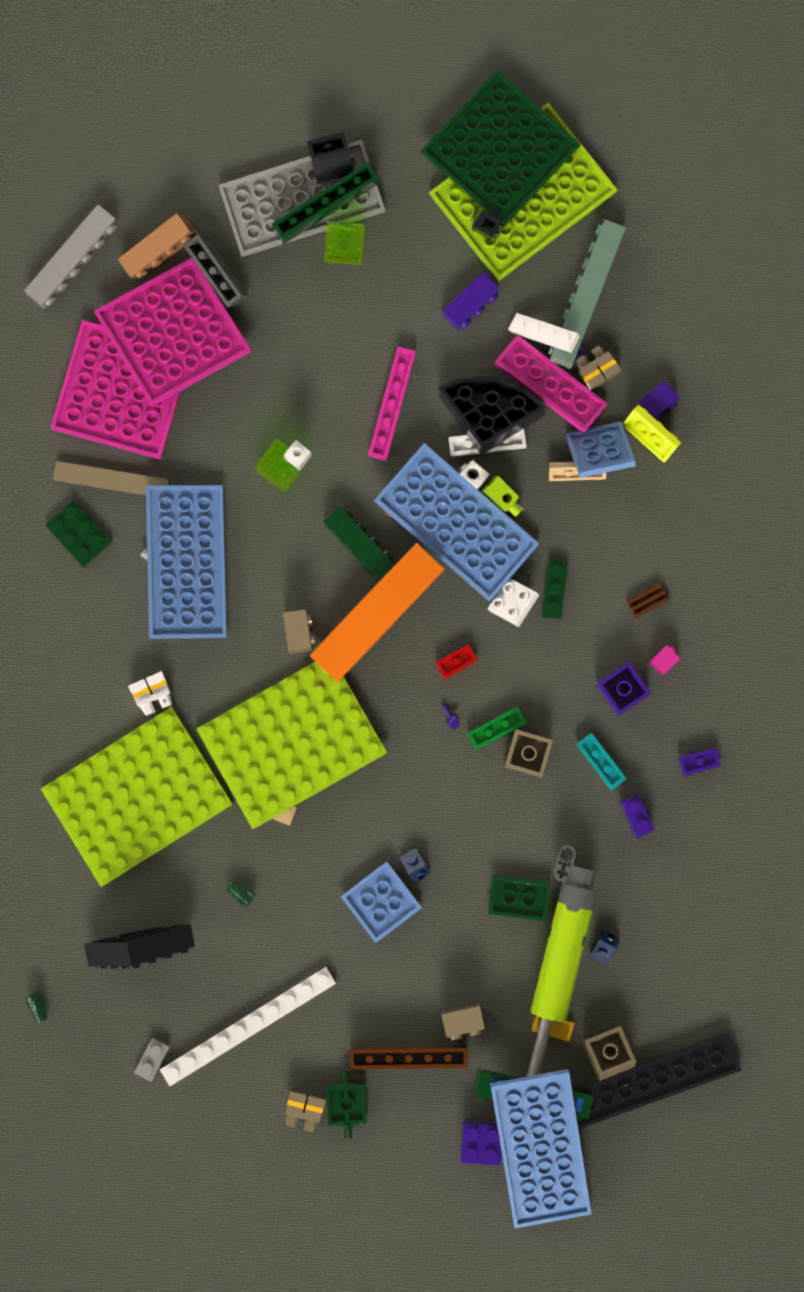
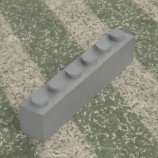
(71, 256)

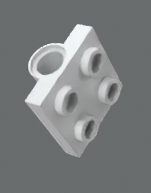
(513, 602)

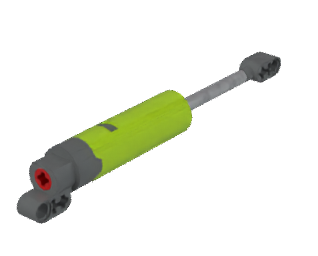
(562, 950)

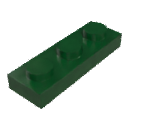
(554, 589)

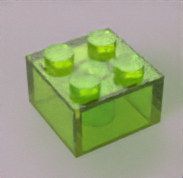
(344, 242)
(276, 469)

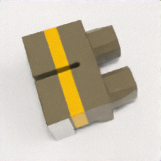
(599, 370)
(295, 1109)

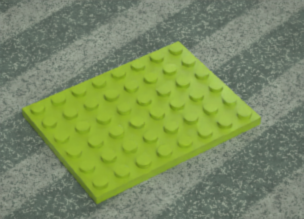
(556, 207)
(290, 742)
(136, 796)

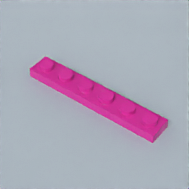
(391, 403)

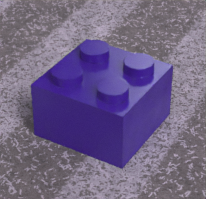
(623, 689)
(480, 1143)

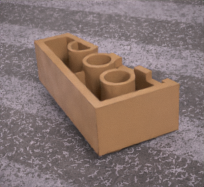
(158, 246)

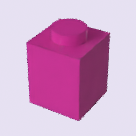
(665, 659)

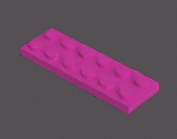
(550, 384)

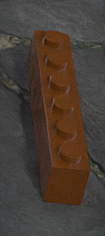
(409, 1057)

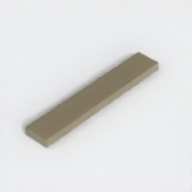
(105, 478)

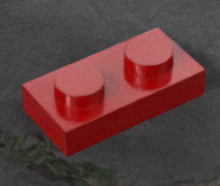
(456, 662)

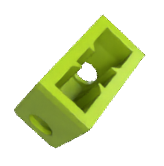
(496, 489)

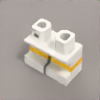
(144, 696)

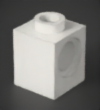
(297, 455)
(481, 474)

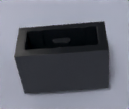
(330, 157)

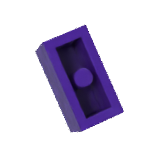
(659, 401)
(637, 816)

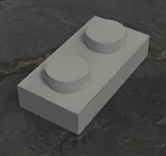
(151, 1059)

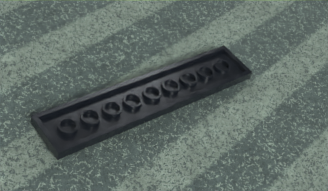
(660, 1078)

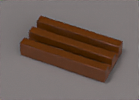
(662, 593)

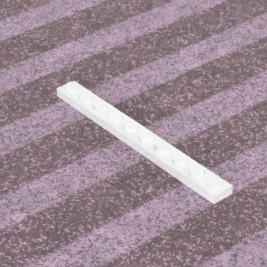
(247, 1026)

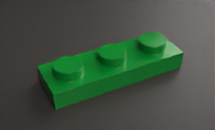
(496, 728)

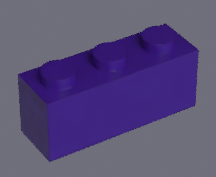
(471, 302)

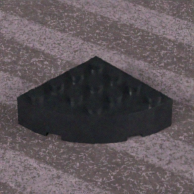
(490, 409)
(139, 947)

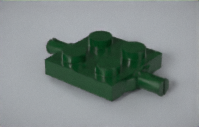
(346, 1104)

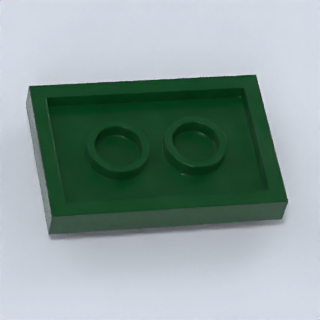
(78, 533)
(519, 898)

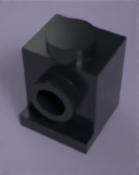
(483, 220)

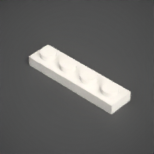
(544, 332)
(463, 446)

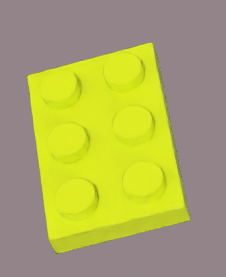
(651, 433)

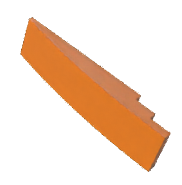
(377, 612)

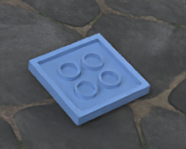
(600, 449)
(381, 902)

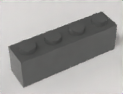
(216, 270)

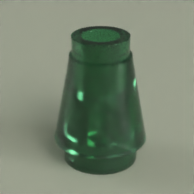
(241, 893)
(36, 1005)

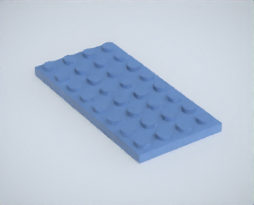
(456, 522)
(185, 561)
(541, 1148)

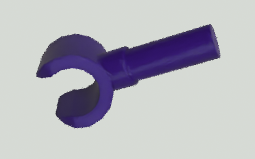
(453, 721)

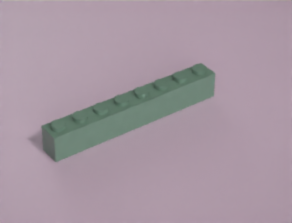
(589, 287)

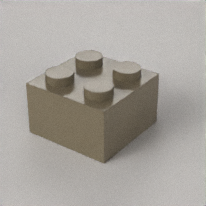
(297, 631)
(528, 753)
(463, 1021)
(610, 1053)

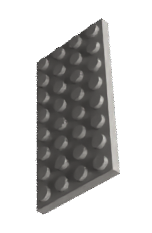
(270, 194)

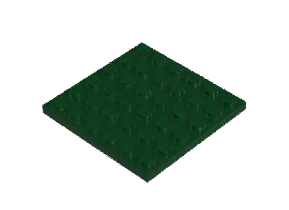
(500, 148)

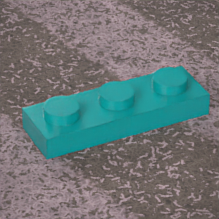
(601, 761)

